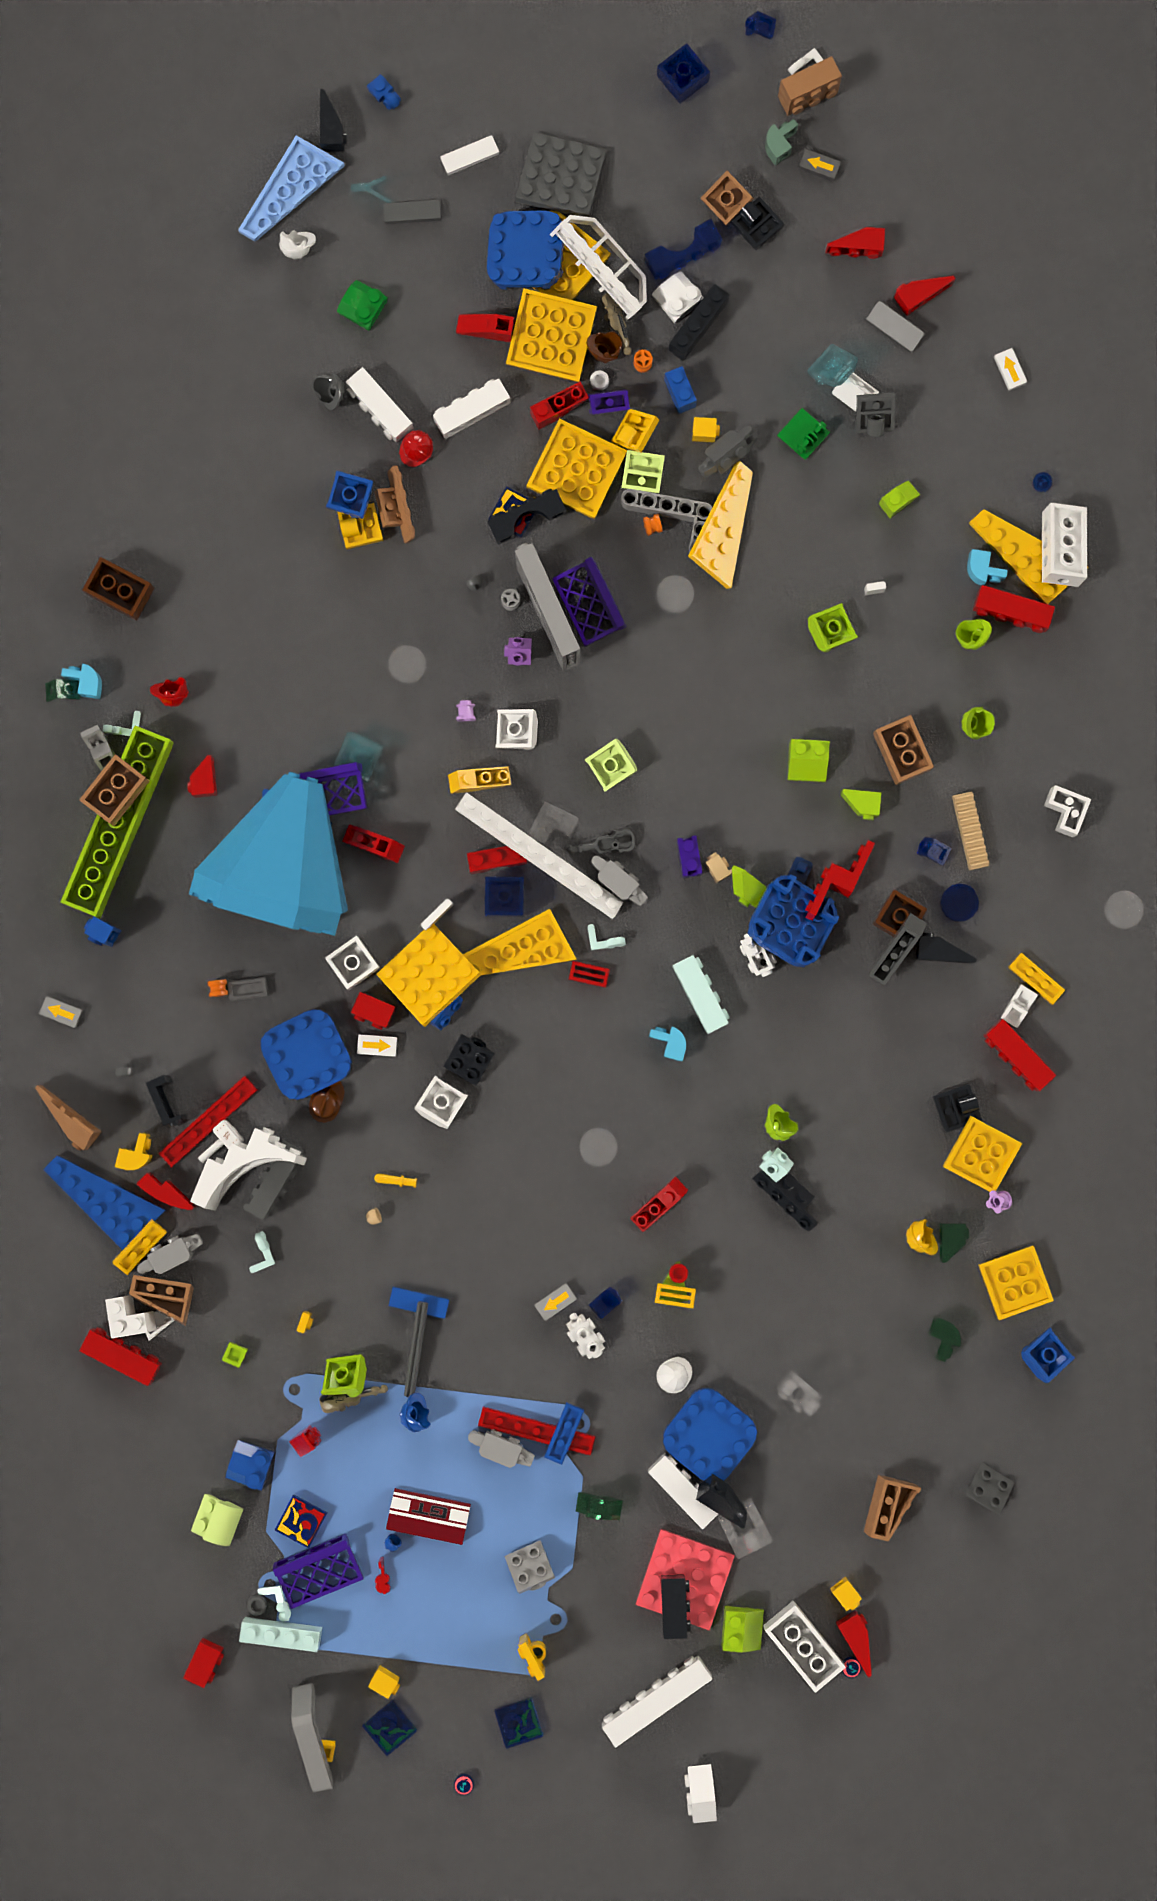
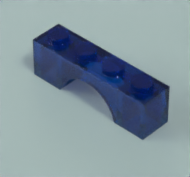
(663, 261)

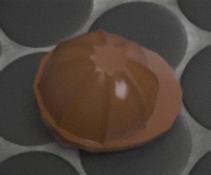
(604, 346)

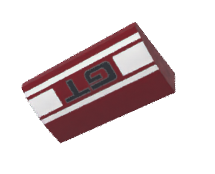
(428, 1516)

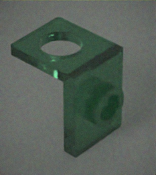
(62, 689)

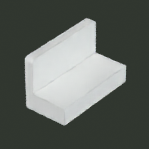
(850, 388)

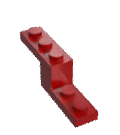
(839, 879)

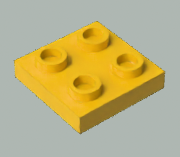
(635, 430)
(360, 531)
(535, 1664)

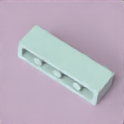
(700, 994)
(280, 1634)

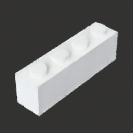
(379, 405)
(472, 408)
(681, 1489)

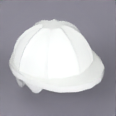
(296, 244)
(674, 1375)

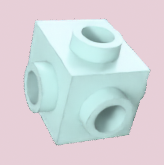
(776, 1164)

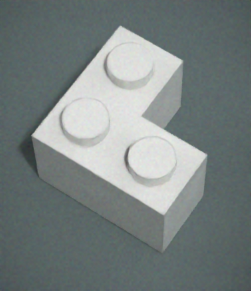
(1072, 809)
(124, 1320)
(701, 1798)

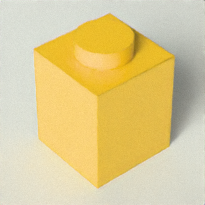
(705, 429)
(846, 1594)
(384, 1682)

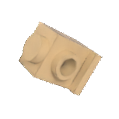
(718, 867)

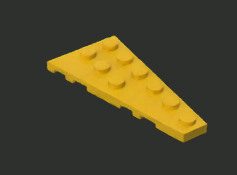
(721, 534)
(1019, 551)
(524, 946)

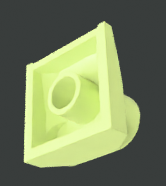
(611, 764)

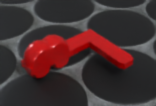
(382, 1579)

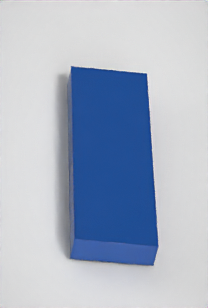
(408, 1300)
(564, 1433)

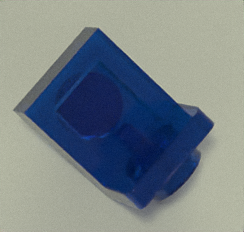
(605, 1302)

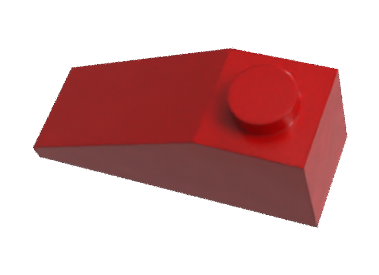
(919, 292)
(373, 843)
(856, 1635)

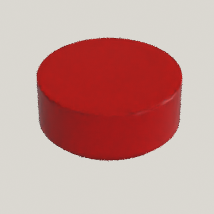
(678, 1273)

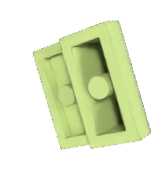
(643, 471)
(217, 1520)

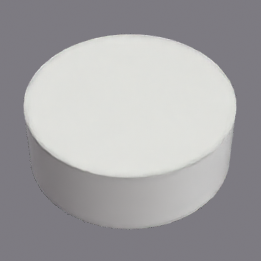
(599, 380)

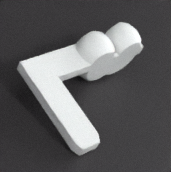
(813, 54)

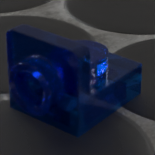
(760, 24)
(934, 850)

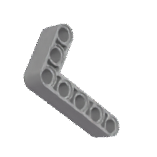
(674, 513)
(309, 1738)

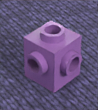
(519, 651)

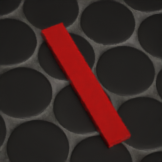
(207, 1121)
(531, 1429)

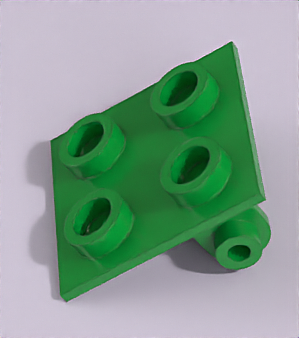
(803, 433)

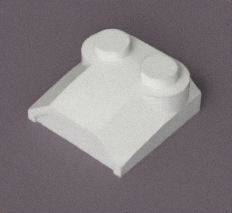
(677, 296)
(517, 729)
(440, 1103)

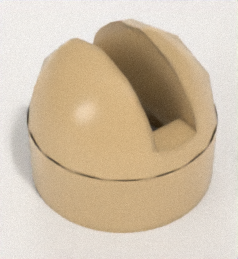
(374, 1216)

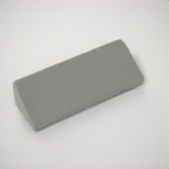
(895, 326)

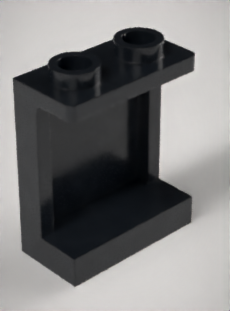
(161, 1102)

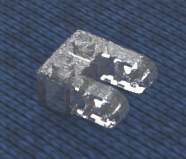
(810, 1398)
(750, 1540)

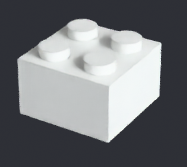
(352, 963)

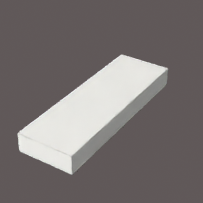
(469, 155)

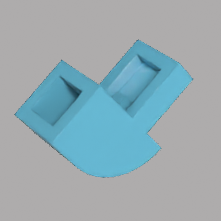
(979, 568)
(89, 680)
(675, 1041)

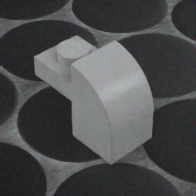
(99, 746)

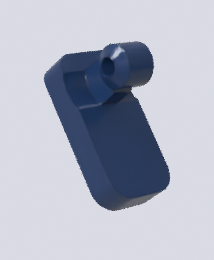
(800, 869)

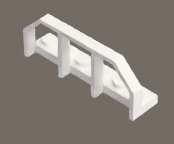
(597, 268)

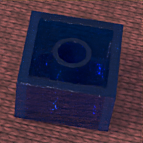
(683, 73)
(504, 896)

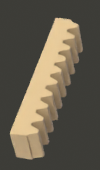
(970, 831)

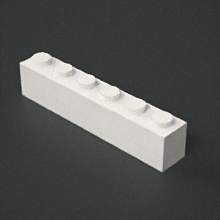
(656, 1701)

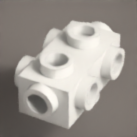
(755, 954)
(582, 1331)

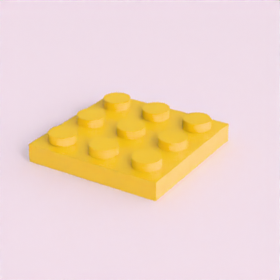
(982, 1154)
(1015, 1282)

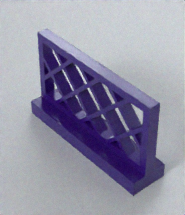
(605, 598)
(337, 773)
(313, 1555)

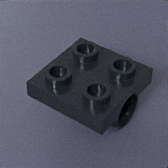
(757, 223)
(469, 1059)
(956, 1107)

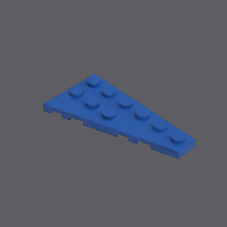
(107, 1204)

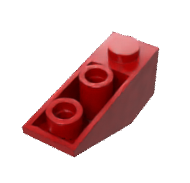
(863, 242)
(486, 326)
(558, 405)
(659, 1204)
(306, 1440)

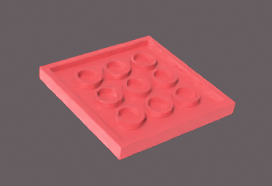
(702, 1566)

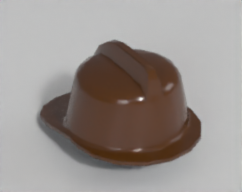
(326, 1103)

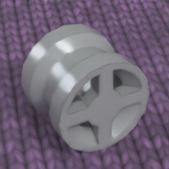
(512, 596)

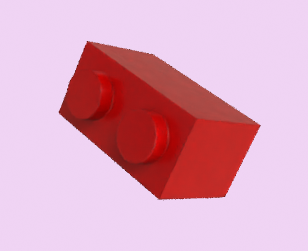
(374, 1010)
(203, 1663)

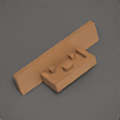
(393, 505)

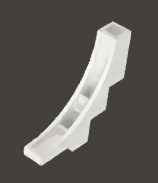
(221, 1173)

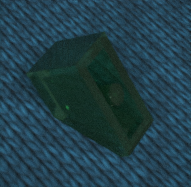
(951, 1239)

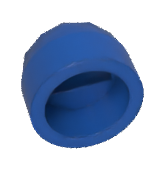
(392, 1546)

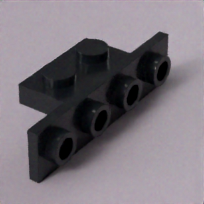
(790, 1196)

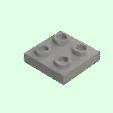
(530, 1567)

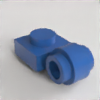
(382, 90)

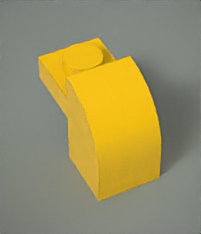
(137, 1159)

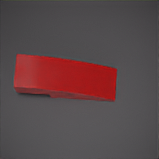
(165, 1192)

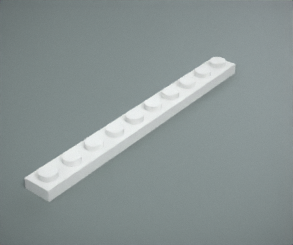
(539, 855)

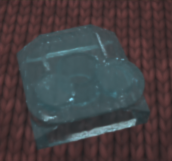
(833, 366)
(361, 750)

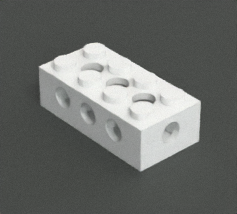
(1064, 544)

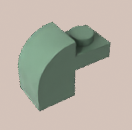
(776, 141)

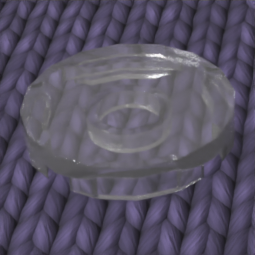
(675, 594)
(407, 664)
(1123, 909)
(598, 1147)

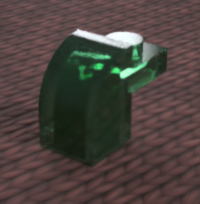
(948, 1334)
(599, 1506)

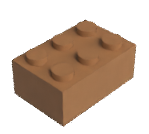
(809, 86)
(903, 750)
(114, 790)

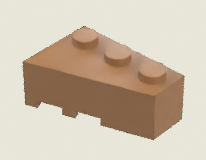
(163, 1296)
(888, 1505)

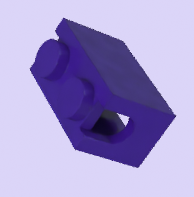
(608, 401)
(689, 857)

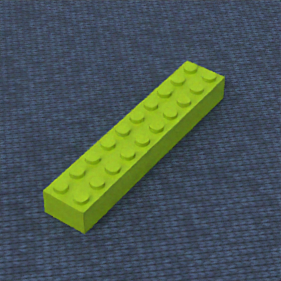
(109, 844)

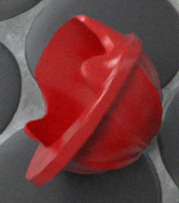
(416, 448)
(170, 692)

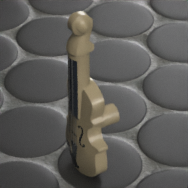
(616, 320)
(333, 1403)

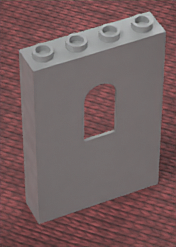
(547, 606)

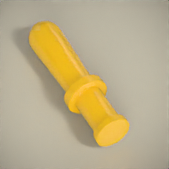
(389, 1179)

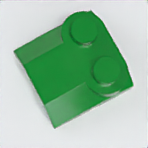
(362, 304)

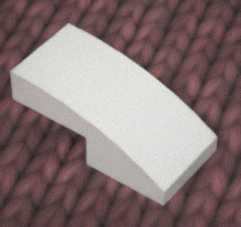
(1019, 1005)

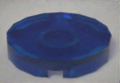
(959, 902)

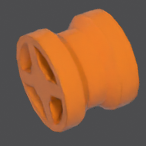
(643, 356)
(652, 524)
(217, 988)

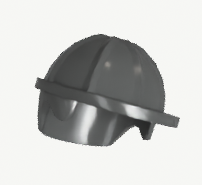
(330, 390)

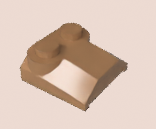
(726, 198)

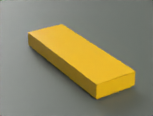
(1036, 978)
(139, 1247)

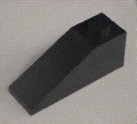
(331, 129)
(936, 949)
(721, 1498)

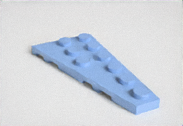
(295, 178)

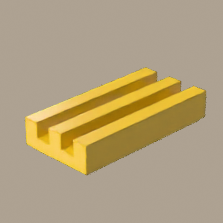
(674, 1303)

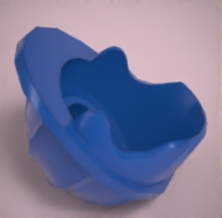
(415, 1413)

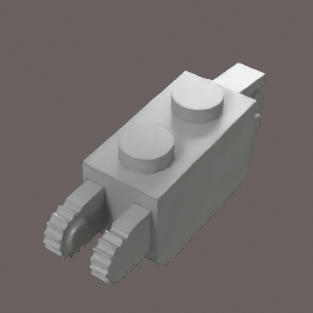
(617, 881)
(171, 1255)
(501, 1449)

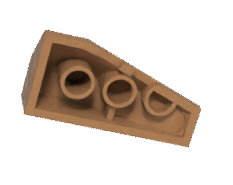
(75, 1126)

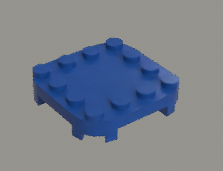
(523, 250)
(782, 926)
(306, 1054)
(709, 1434)

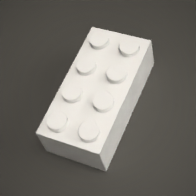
(804, 1646)

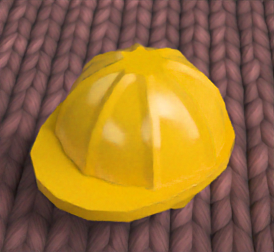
(921, 1238)

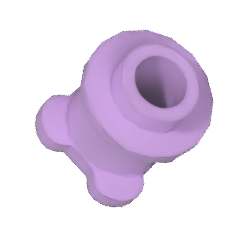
(465, 711)
(999, 1201)

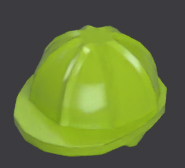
(973, 633)
(978, 723)
(779, 1124)

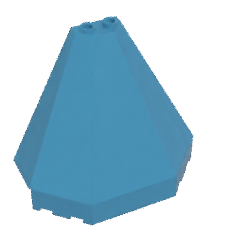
(279, 862)

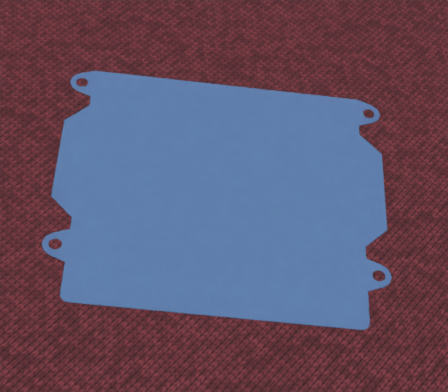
(444, 1597)

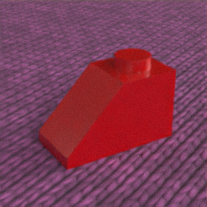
(203, 779)

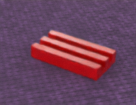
(573, 970)

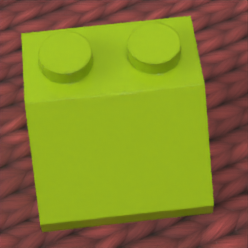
(808, 760)
(742, 1629)

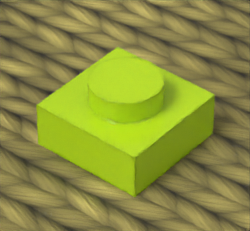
(234, 1354)

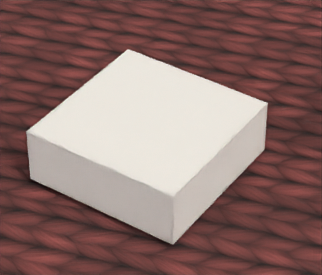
(874, 588)

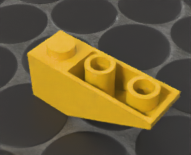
(479, 779)

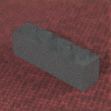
(897, 949)

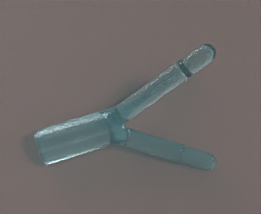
(366, 187)

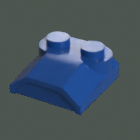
(350, 495)
(1046, 1356)
(249, 1465)

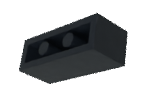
(675, 1606)

